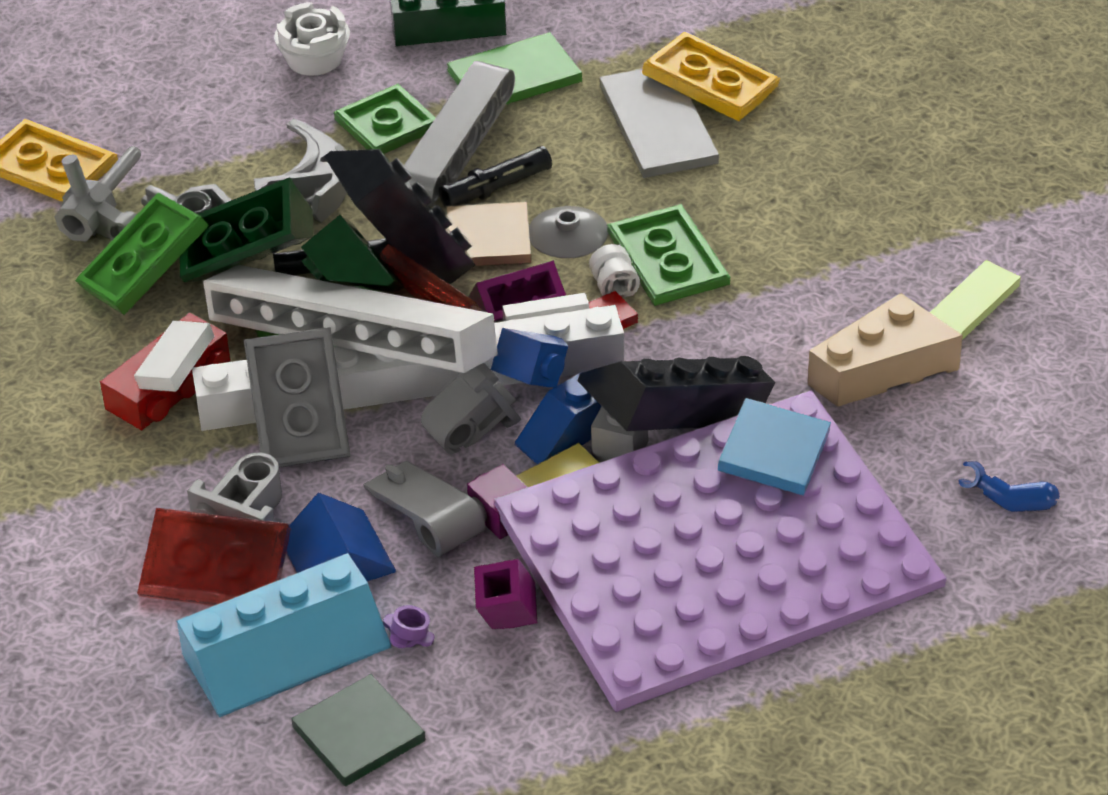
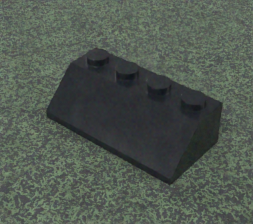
(402, 211)
(676, 391)

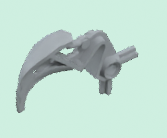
(311, 176)

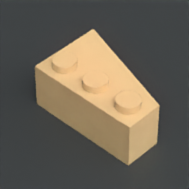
(883, 350)

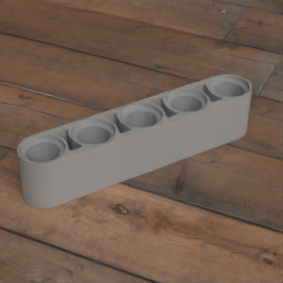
(460, 127)

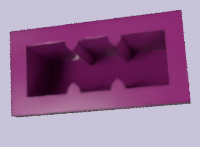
(517, 287)

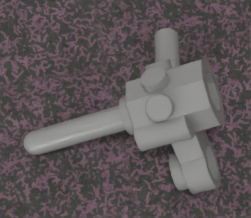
(90, 204)

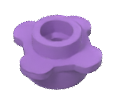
(409, 627)

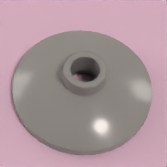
(568, 232)

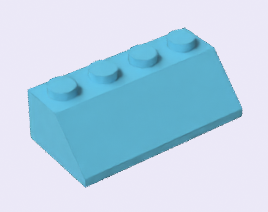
(282, 634)

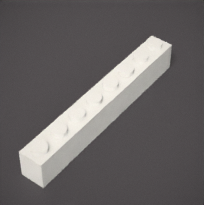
(358, 317)

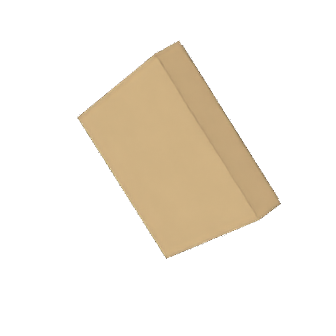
(495, 231)

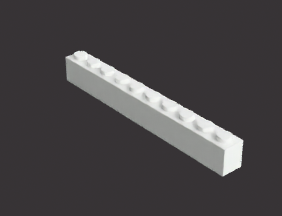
(368, 379)

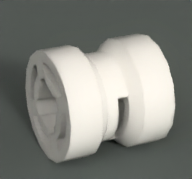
(614, 271)

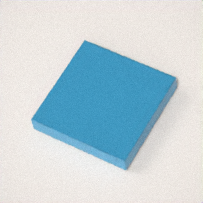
(774, 446)

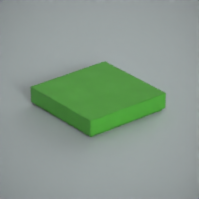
(385, 119)

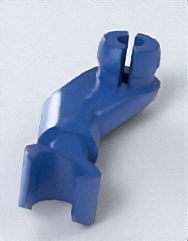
(1013, 498)

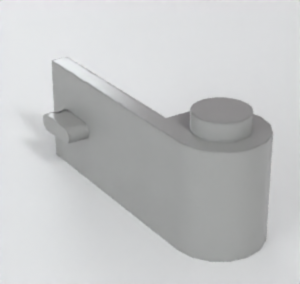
(439, 511)

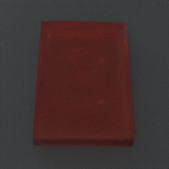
(422, 282)
(210, 556)

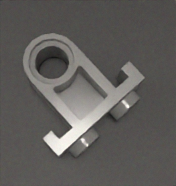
(468, 409)
(246, 491)

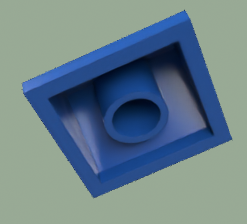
(332, 529)

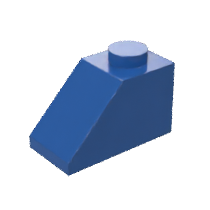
(530, 357)
(559, 421)

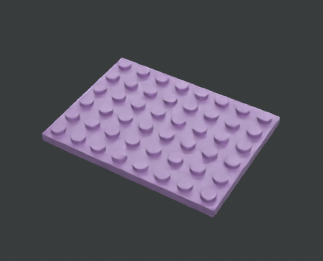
(698, 571)

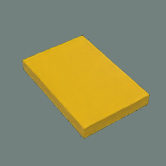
(711, 76)
(34, 156)

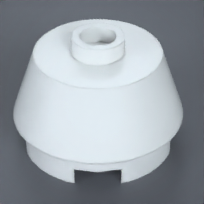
(312, 38)

